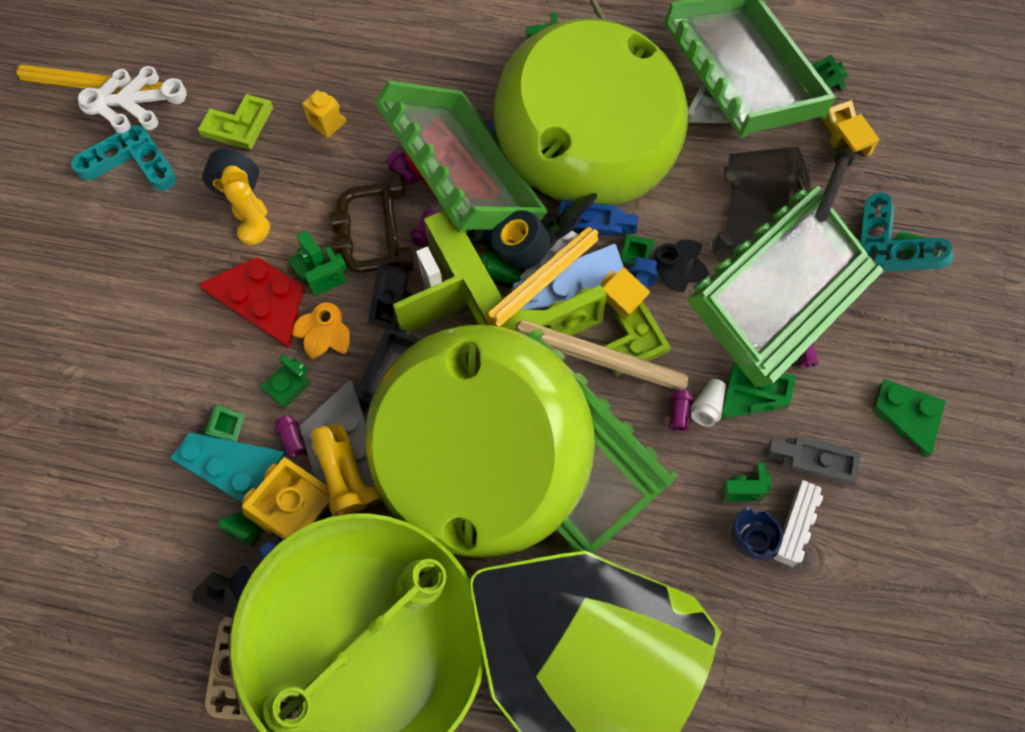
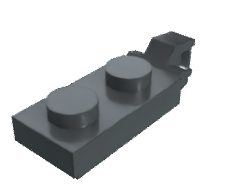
(816, 459)

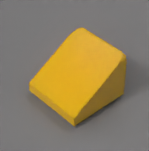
(839, 114)

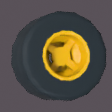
(222, 158)
(520, 240)

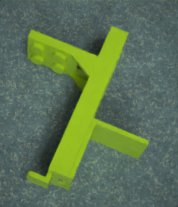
(472, 287)

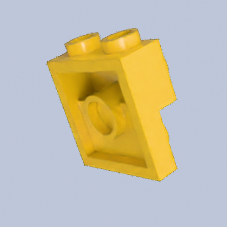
(286, 499)

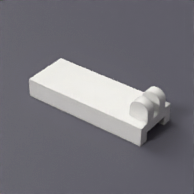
(429, 270)

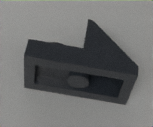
(388, 289)
(221, 592)

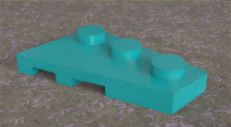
(226, 463)

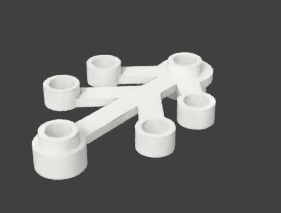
(97, 101)

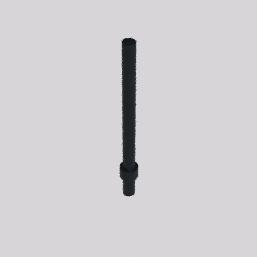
(843, 159)

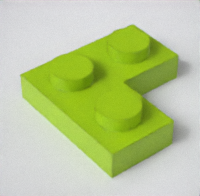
(237, 129)
(642, 336)

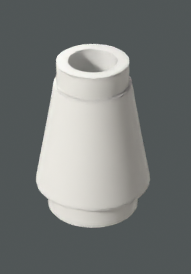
(709, 404)

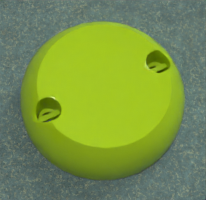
(590, 112)
(480, 443)
(354, 633)

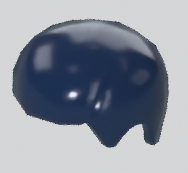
(756, 534)

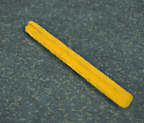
(69, 78)
(541, 277)

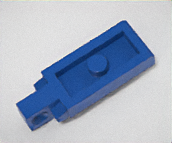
(604, 218)

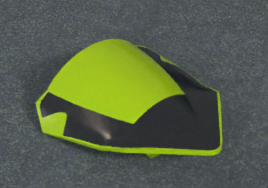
(590, 645)

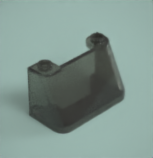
(759, 187)

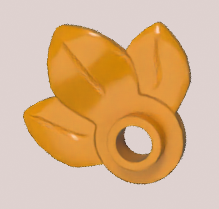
(321, 335)

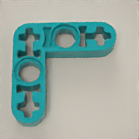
(134, 149)
(884, 243)

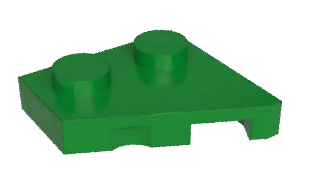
(745, 399)
(910, 413)

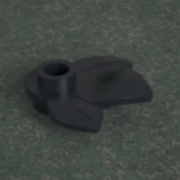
(684, 265)

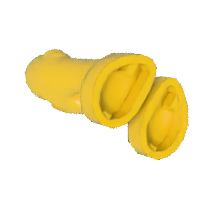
(245, 206)
(341, 472)

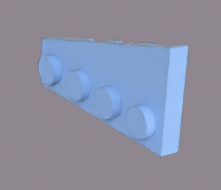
(581, 274)

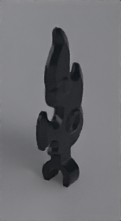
(568, 220)

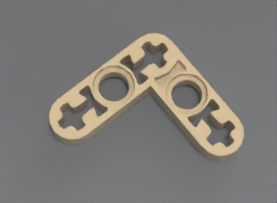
(220, 683)

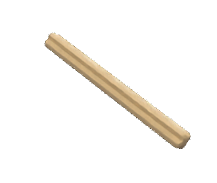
(607, 357)

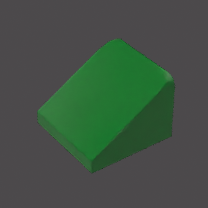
(636, 247)
(223, 423)
(241, 528)

